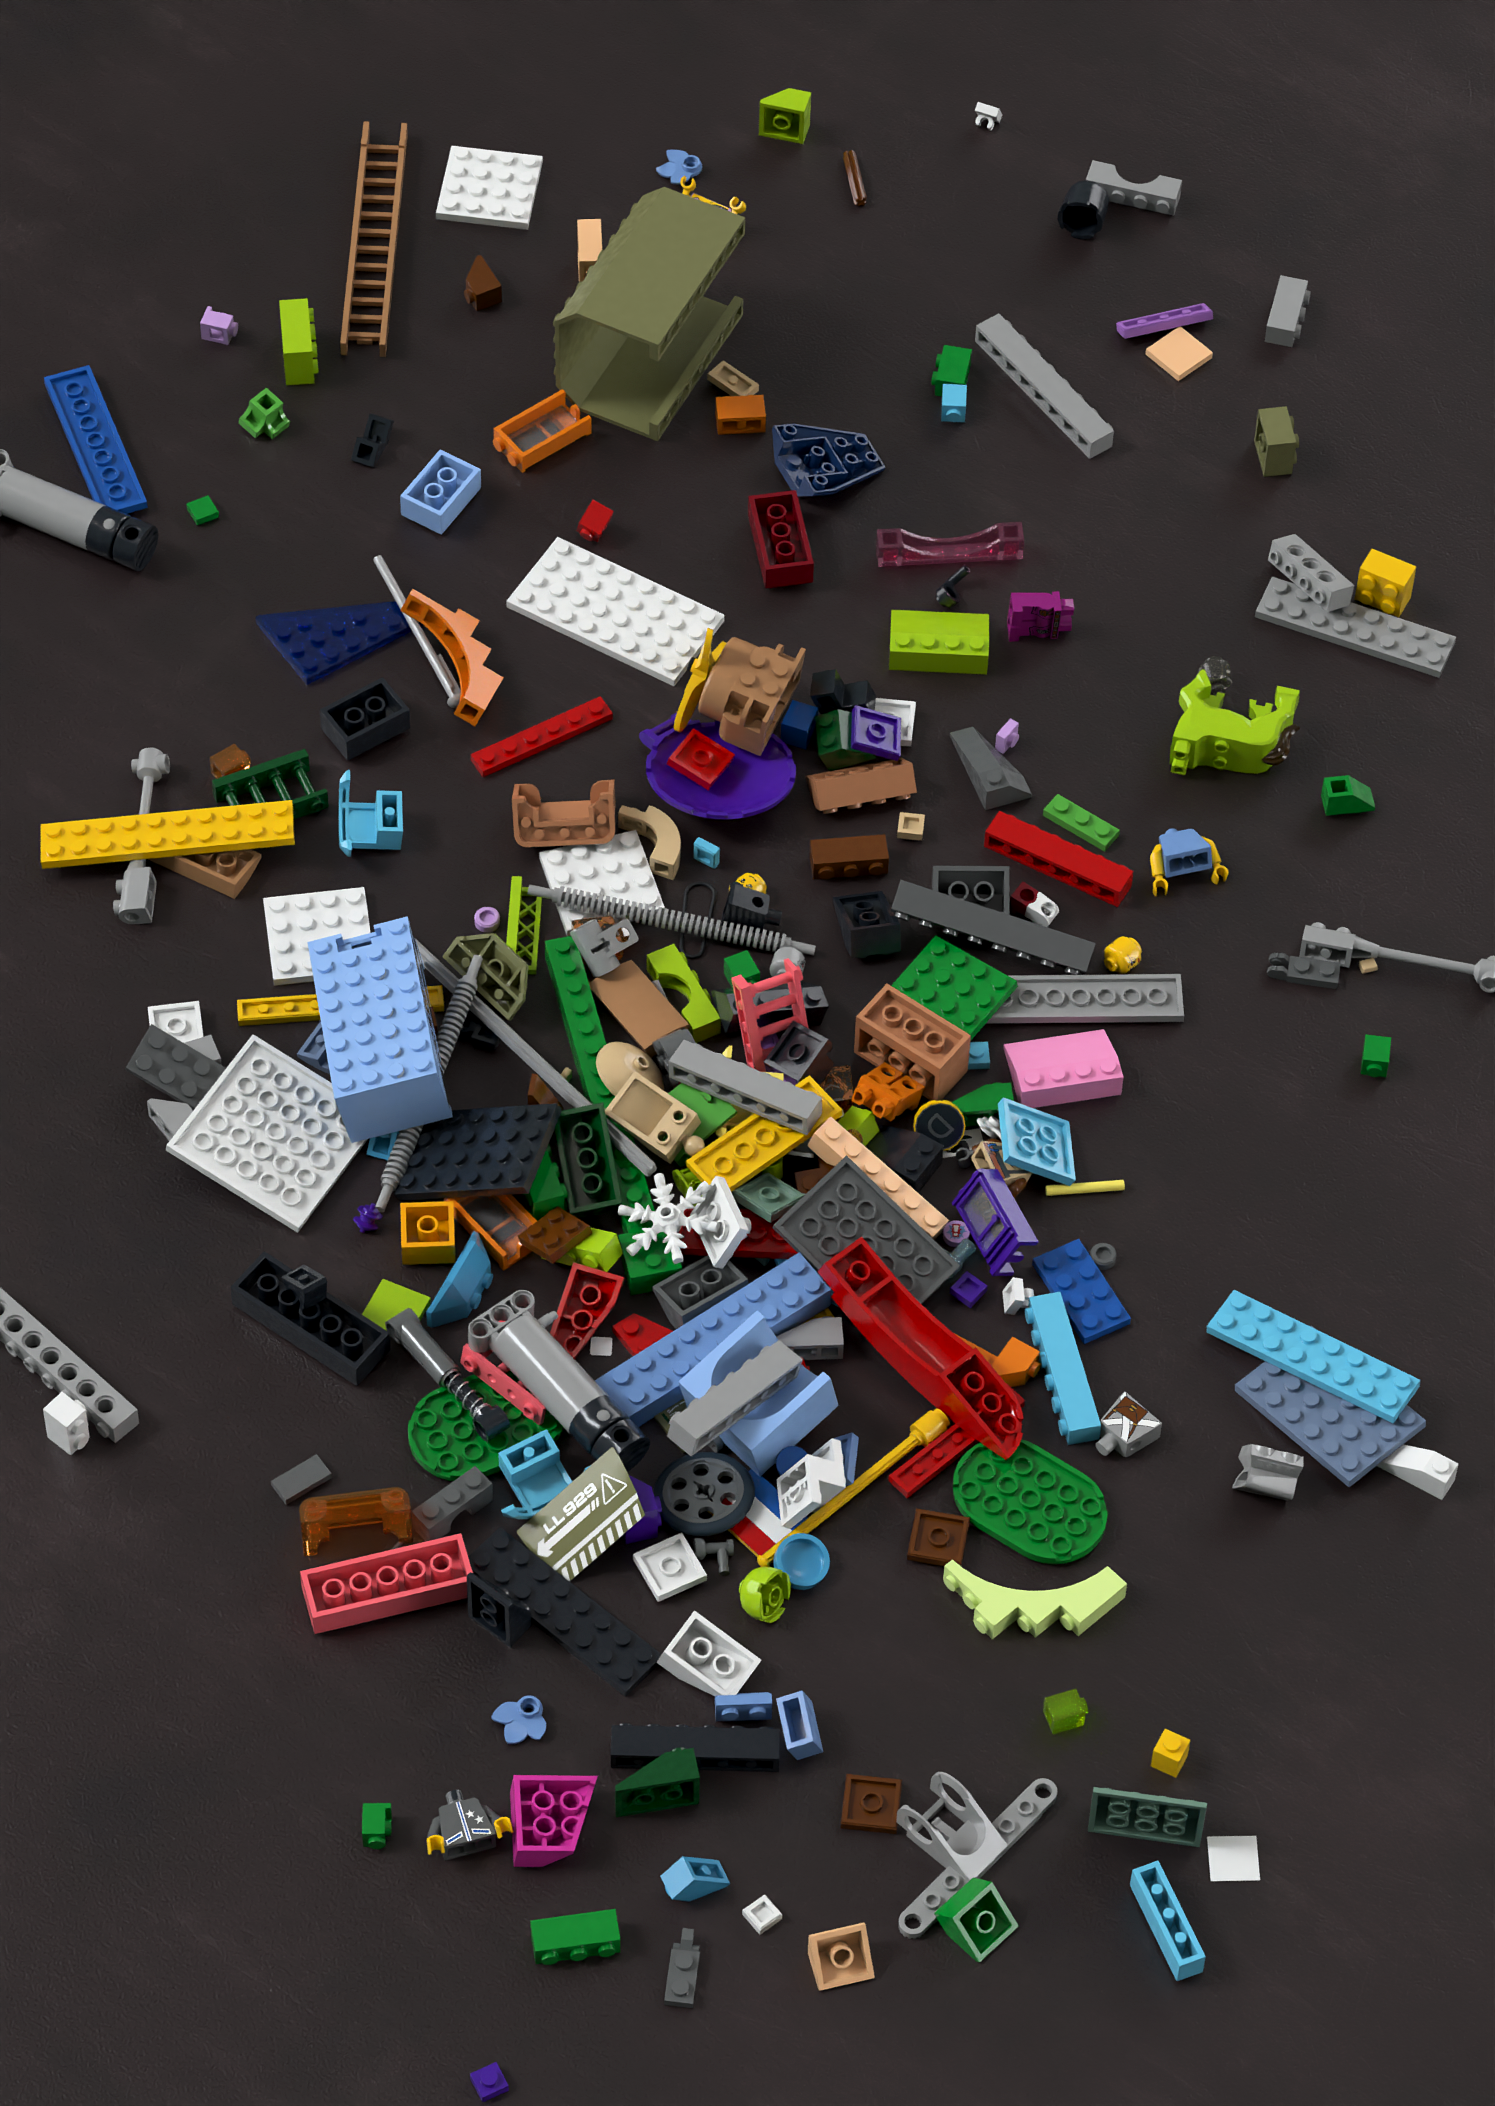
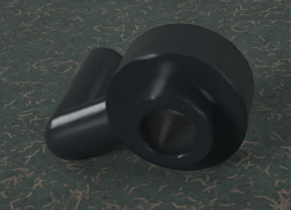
(946, 593)

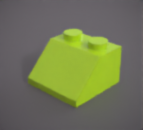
(785, 115)

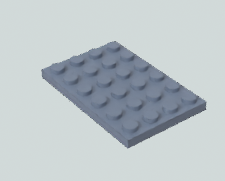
(1326, 1426)

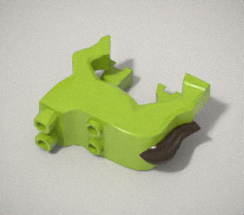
(1229, 739)

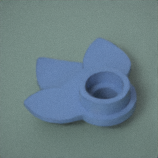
(680, 165)
(519, 1723)

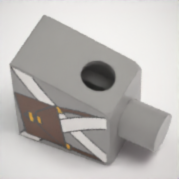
(1127, 1427)

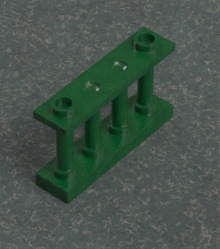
(273, 773)

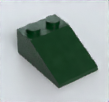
(660, 1785)

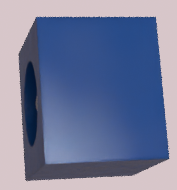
(799, 724)

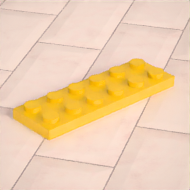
(755, 1144)

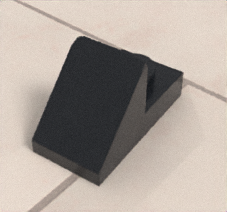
(308, 1285)

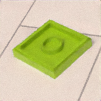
(391, 1300)

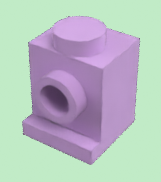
(218, 326)

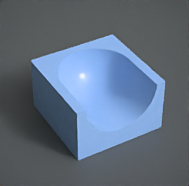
(778, 1420)

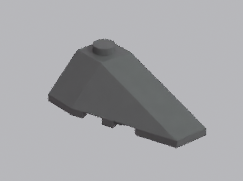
(990, 773)

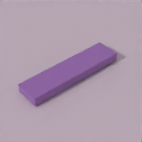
(1164, 320)

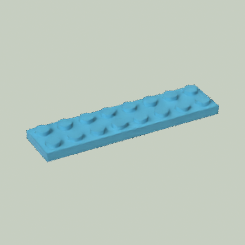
(1313, 1356)

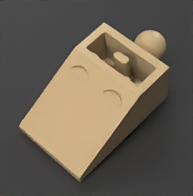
(651, 1114)

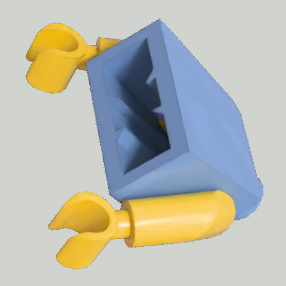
(1184, 853)

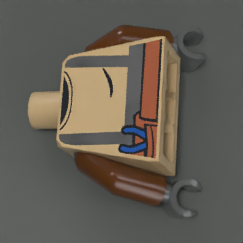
(990, 1156)

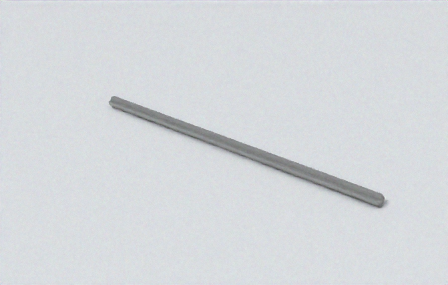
(535, 1061)

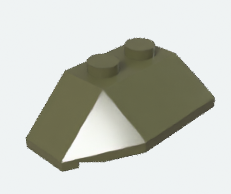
(501, 973)

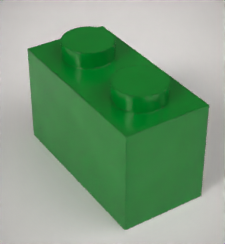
(952, 367)

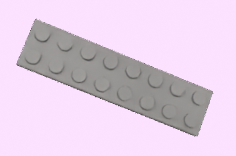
(1357, 628)
(1093, 999)

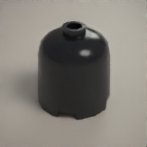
(1084, 209)

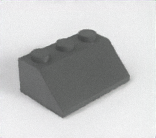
(976, 884)
(697, 1289)

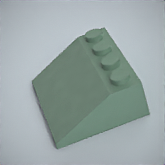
(1147, 1817)

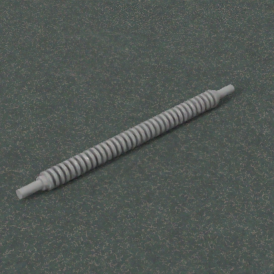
(559, 896)
(446, 1039)

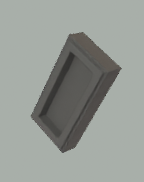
(301, 1479)

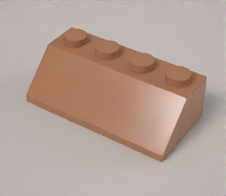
(862, 784)

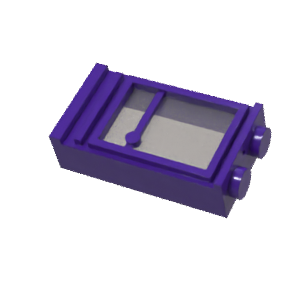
(994, 1220)

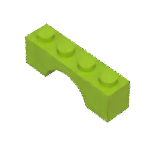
(673, 972)

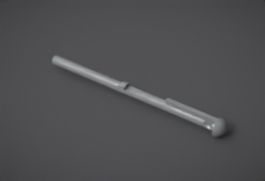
(436, 661)

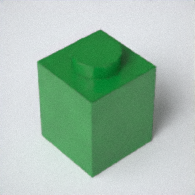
(742, 965)
(1375, 1056)

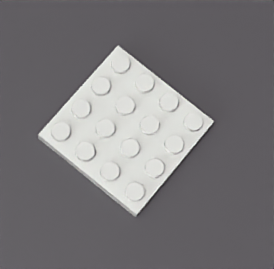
(489, 187)
(606, 869)
(306, 918)

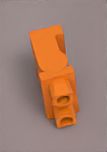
(887, 1094)

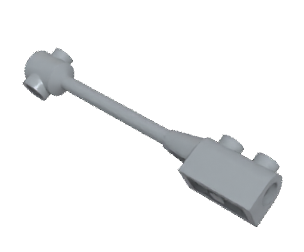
(138, 882)
(1342, 946)

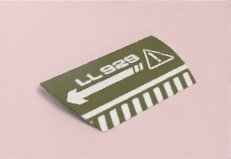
(584, 1517)

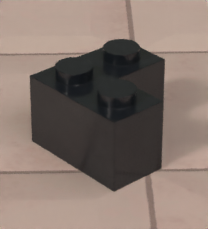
(831, 693)

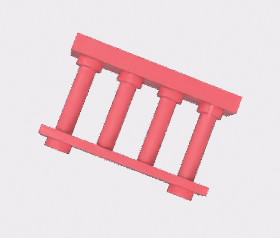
(749, 1012)
(503, 1384)

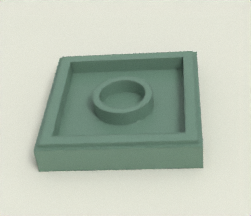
(767, 1197)

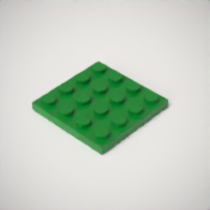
(955, 985)

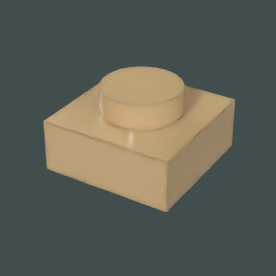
(911, 826)

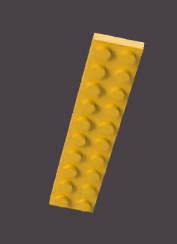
(167, 834)

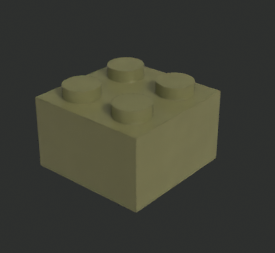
(1276, 441)

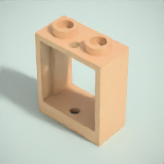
(588, 244)

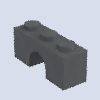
(468, 1492)

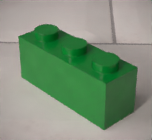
(575, 1937)

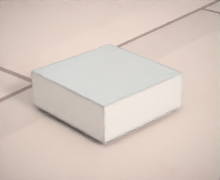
(762, 1914)

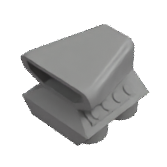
(1268, 1472)

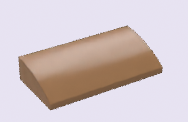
(221, 871)
(637, 1005)

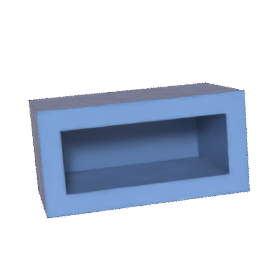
(799, 1725)

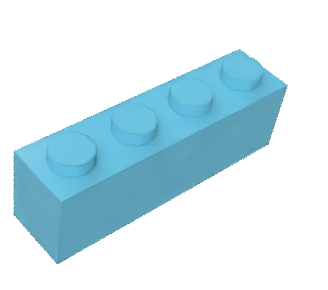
(1167, 1920)

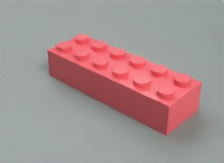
(386, 1583)

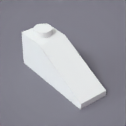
(1422, 1469)

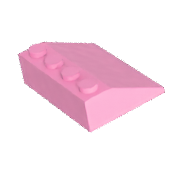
(1064, 1069)

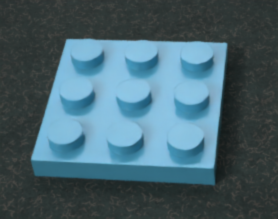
(1036, 1141)

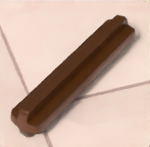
(854, 178)

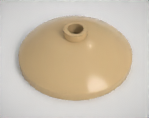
(619, 1061)

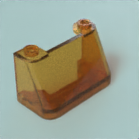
(352, 1509)

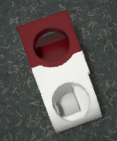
(1033, 905)

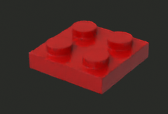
(700, 759)

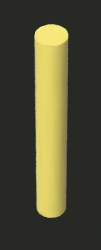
(1088, 1187)

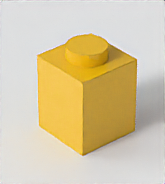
(1170, 1753)

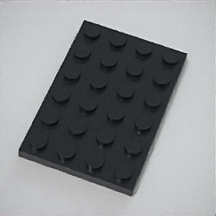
(479, 1153)

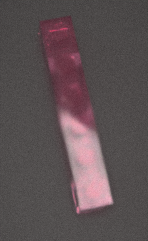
(904, 548)

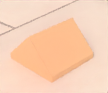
(840, 1956)

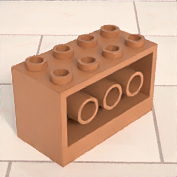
(912, 1041)

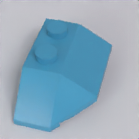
(463, 1285)

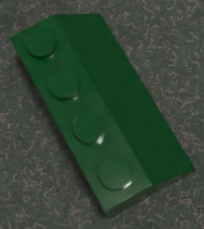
(587, 1161)

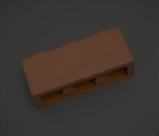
(849, 856)

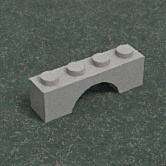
(1158, 195)

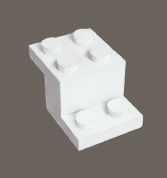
(811, 1483)

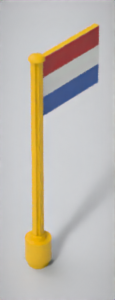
(762, 1524)

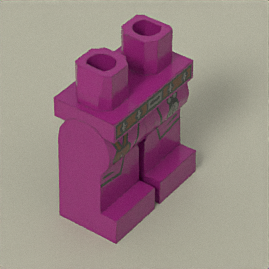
(1038, 615)

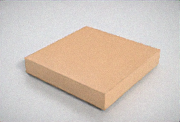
(1179, 353)

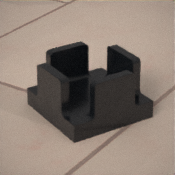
(801, 1054)

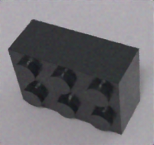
(365, 718)

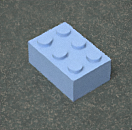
(440, 491)

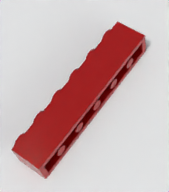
(1058, 858)

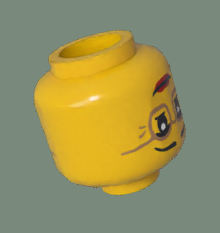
(1122, 955)

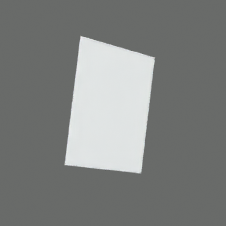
(1233, 1858)

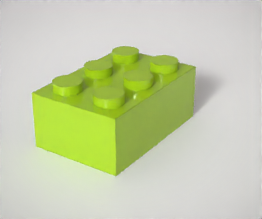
(297, 343)

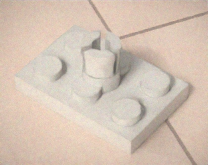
(732, 1226)

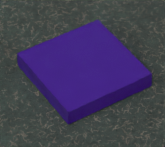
(876, 733)

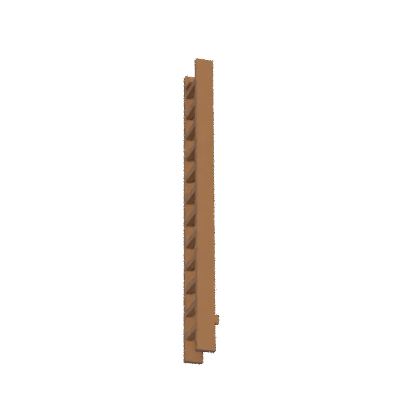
(353, 266)

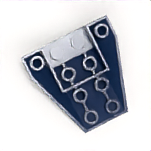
(823, 458)

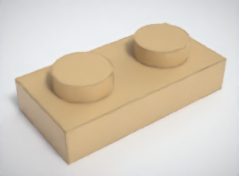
(732, 380)

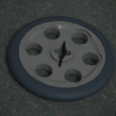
(718, 1466)

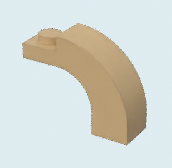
(661, 831)

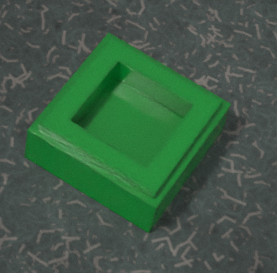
(202, 510)

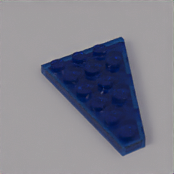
(330, 638)

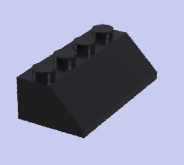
(813, 997)

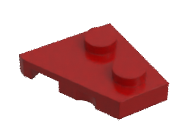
(638, 1333)

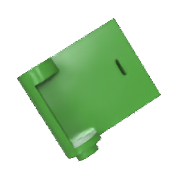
(711, 1115)

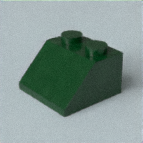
(835, 740)

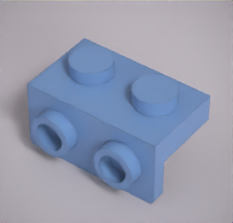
(743, 1707)

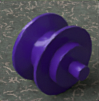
(367, 1219)

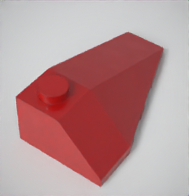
(584, 1306)

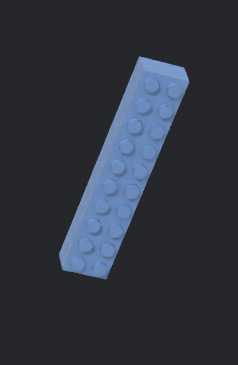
(650, 1378)

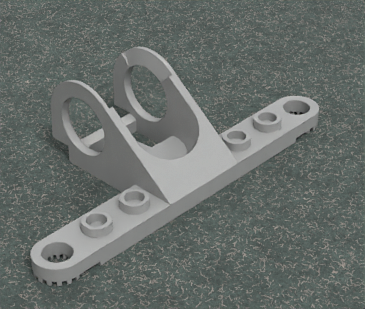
(969, 1849)

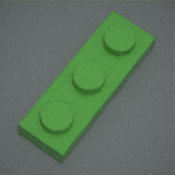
(1081, 822)

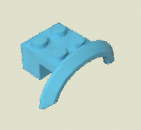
(369, 824)
(533, 1474)

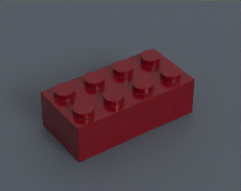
(780, 539)

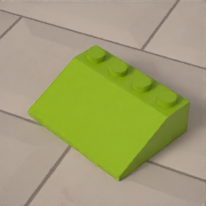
(939, 642)

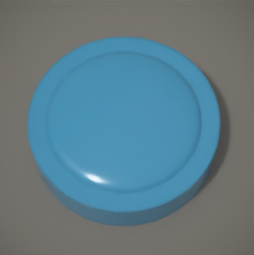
(803, 1560)

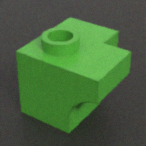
(264, 415)

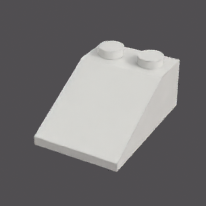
(708, 1658)

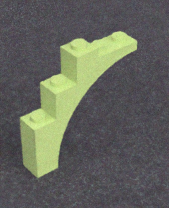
(1035, 1611)

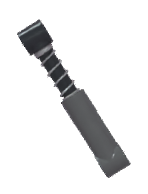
(407, 1330)

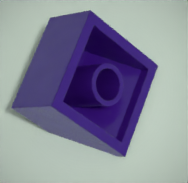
(647, 1526)

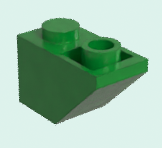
(1346, 796)

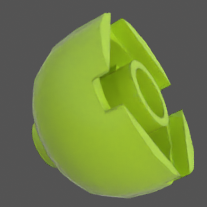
(764, 1593)

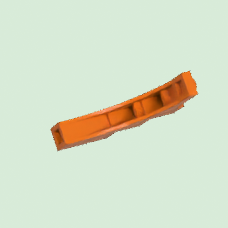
(468, 654)

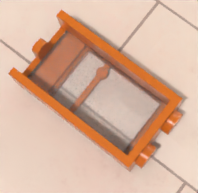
(540, 431)
(498, 1222)

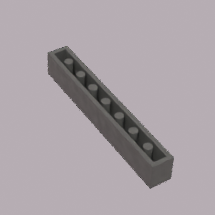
(992, 927)

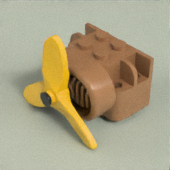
(741, 689)

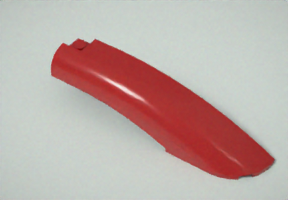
(924, 1349)

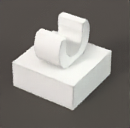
(989, 113)
(1016, 1296)

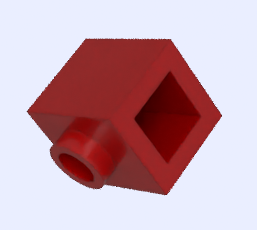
(594, 521)

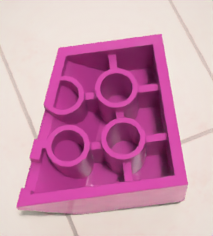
(547, 1816)

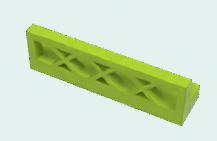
(514, 923)

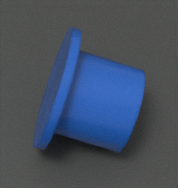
(788, 1457)

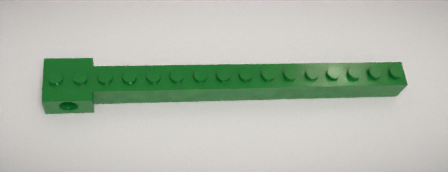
(586, 1040)

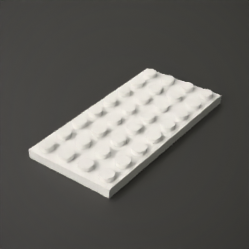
(614, 611)

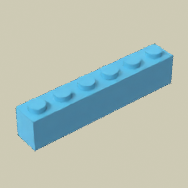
(1063, 1368)

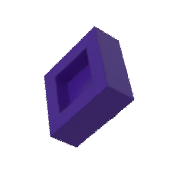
(968, 1289)
(489, 2082)

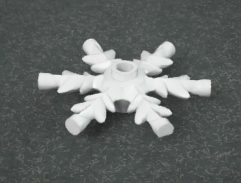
(668, 1218)

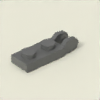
(1304, 970)

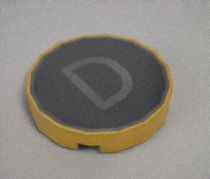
(940, 1122)

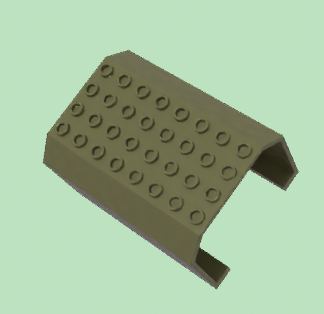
(639, 319)

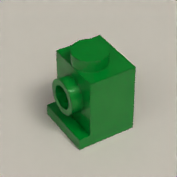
(376, 1824)

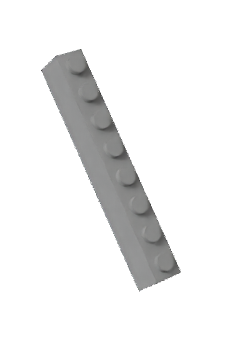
(1044, 386)

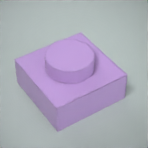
(1007, 736)

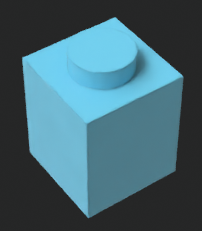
(953, 403)

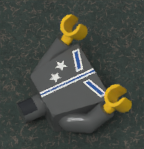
(465, 1827)

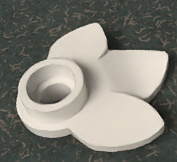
(990, 1126)

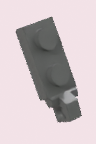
(682, 1971)

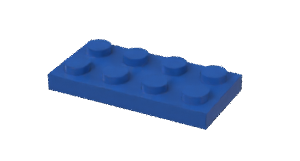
(1084, 1290)

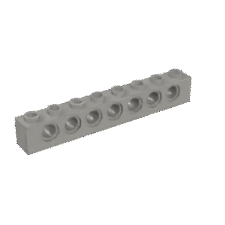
(103, 1397)

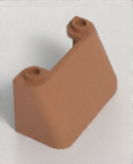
(565, 821)

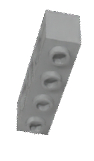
(1311, 572)

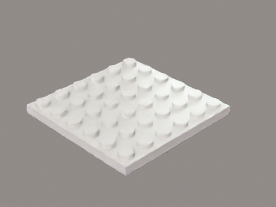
(269, 1134)

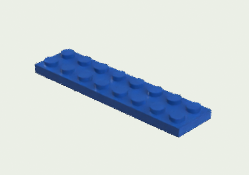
(95, 440)

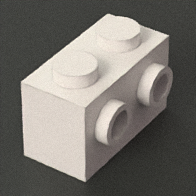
(66, 1423)

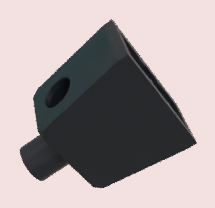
(749, 909)

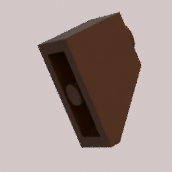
(482, 286)

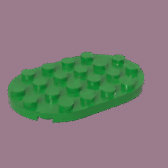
(447, 1442)
(1031, 1502)

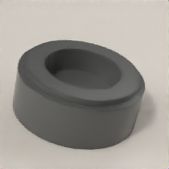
(1103, 1255)

